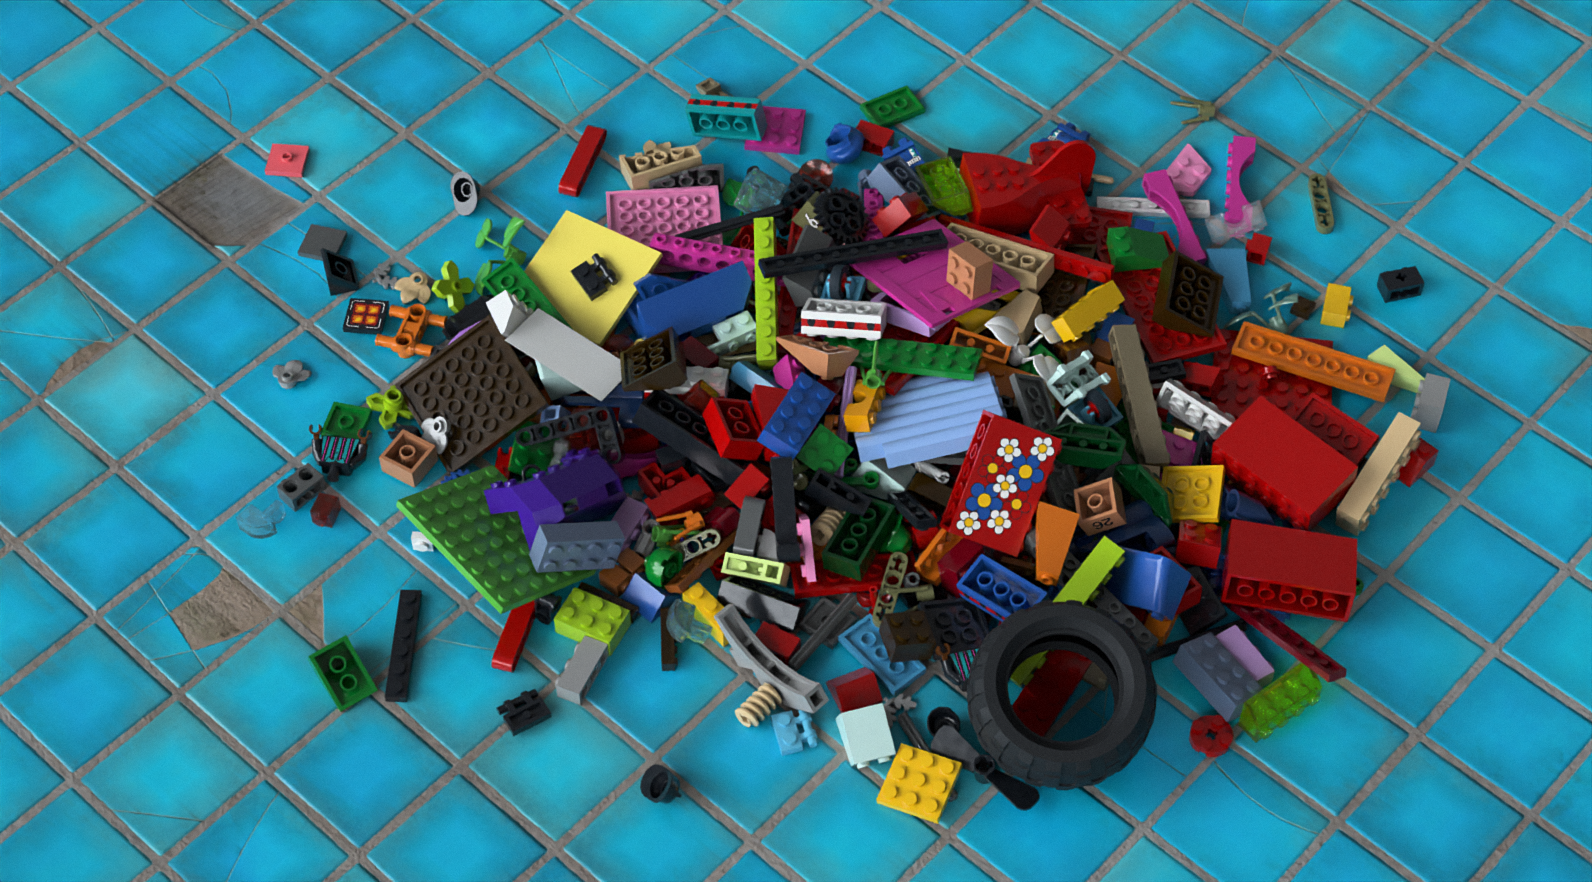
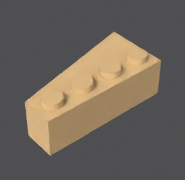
(642, 168)

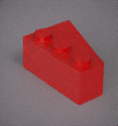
(690, 495)

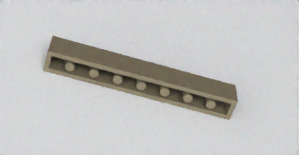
(1138, 396)

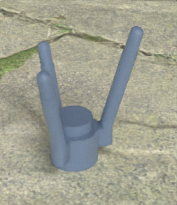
(863, 182)

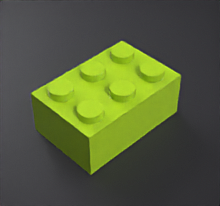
(592, 617)

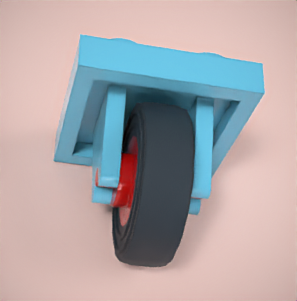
(842, 286)
(1097, 409)

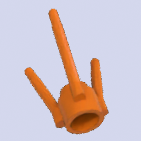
(692, 522)

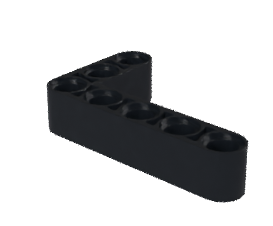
(575, 427)
(784, 509)

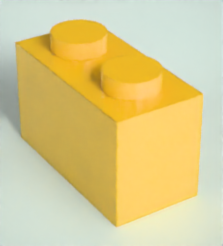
(1336, 305)

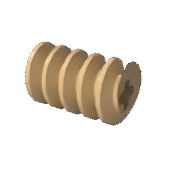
(825, 525)
(758, 705)

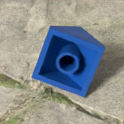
(648, 597)

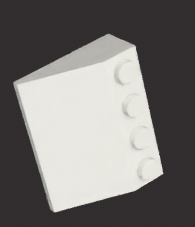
(1192, 409)

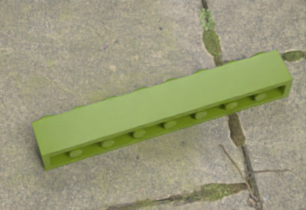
(765, 296)
(1082, 588)

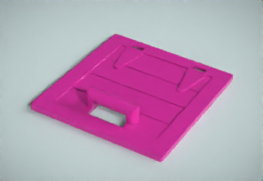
(921, 283)

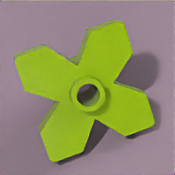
(452, 287)
(391, 406)

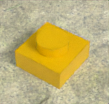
(1184, 432)

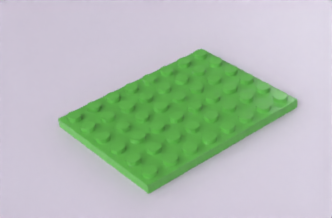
(483, 545)

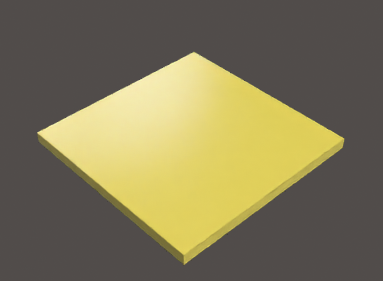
(570, 245)

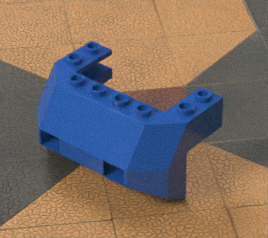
(694, 305)

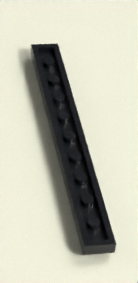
(852, 253)

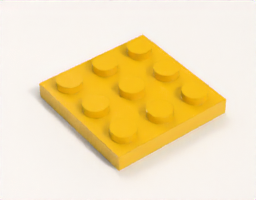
(1196, 491)
(919, 783)

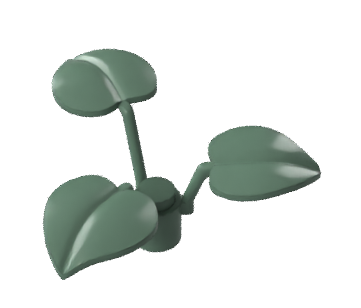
(1277, 322)

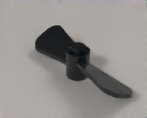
(953, 746)

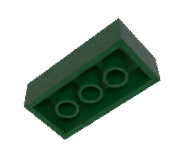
(859, 540)

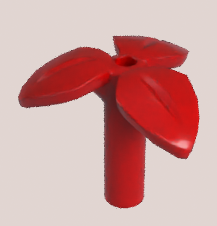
(869, 600)

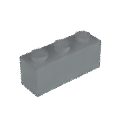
(581, 670)

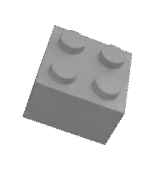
(1430, 401)

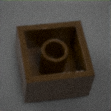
(907, 636)

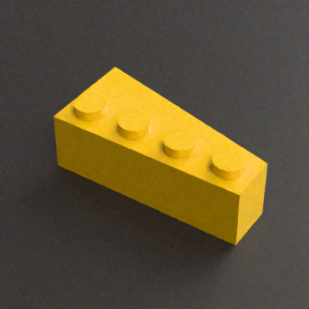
(1087, 311)

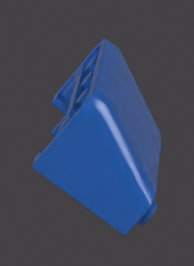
(1149, 583)

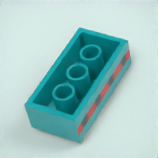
(726, 117)

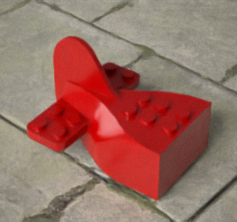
(1012, 193)

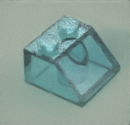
(759, 192)

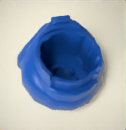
(844, 144)

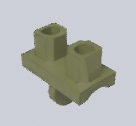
(799, 478)

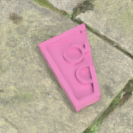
(806, 548)

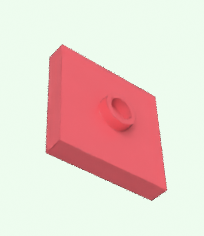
(287, 160)

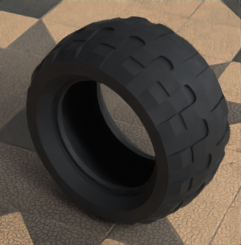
(1073, 629)

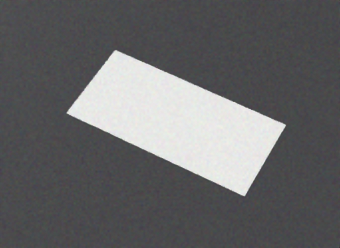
(567, 354)

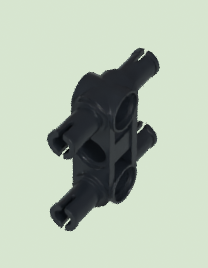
(793, 199)

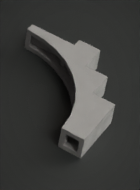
(751, 653)

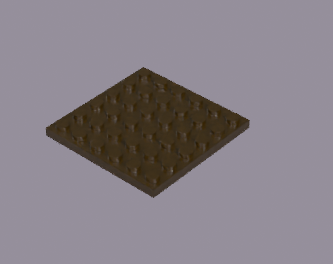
(478, 389)

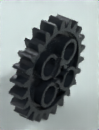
(841, 216)

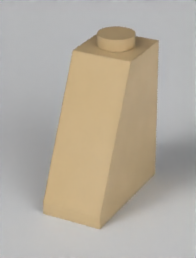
(1023, 312)

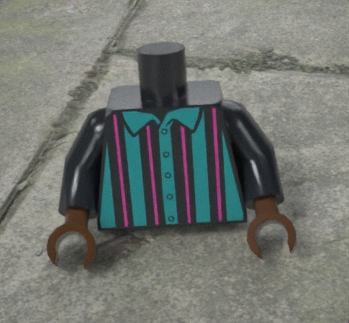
(339, 454)
(957, 665)

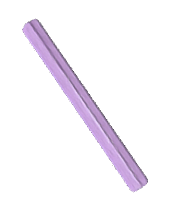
(847, 397)

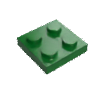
(346, 420)
(824, 451)

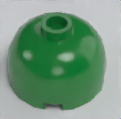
(663, 565)

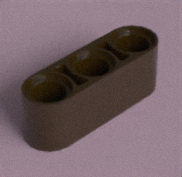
(930, 492)

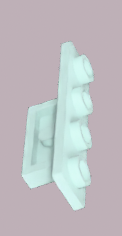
(733, 333)

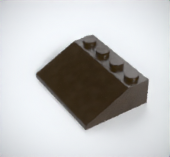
(1187, 296)
(654, 363)

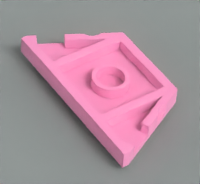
(1188, 172)

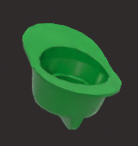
(899, 538)

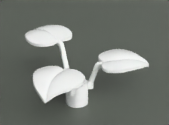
(1007, 331)

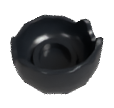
(941, 717)

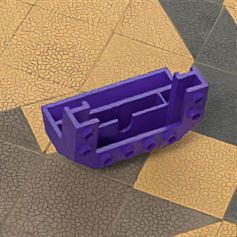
(540, 499)

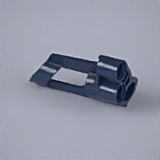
(617, 398)
(1246, 508)
(1140, 525)

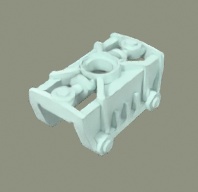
(1069, 373)

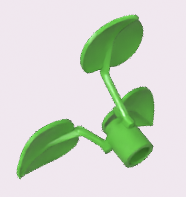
(511, 251)

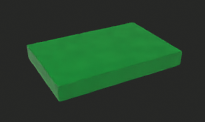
(892, 107)

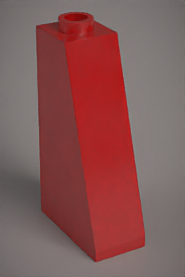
(765, 403)

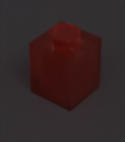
(325, 510)

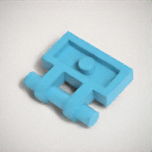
(787, 734)

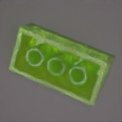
(945, 186)
(1280, 702)

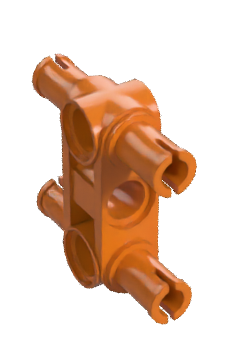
(411, 331)

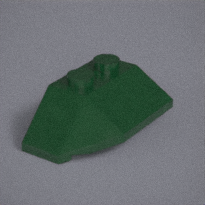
(1088, 445)
(1147, 486)

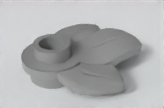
(290, 373)
(436, 432)

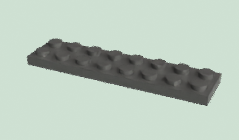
(1039, 414)

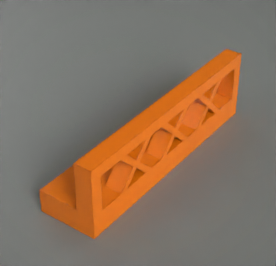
(930, 571)

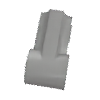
(644, 544)

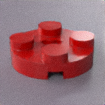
(1211, 724)

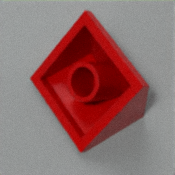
(855, 690)

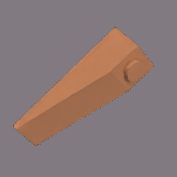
(819, 356)

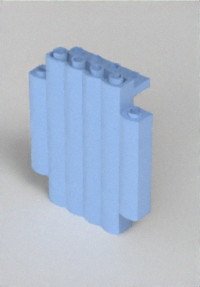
(929, 419)

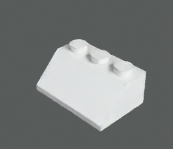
(508, 312)

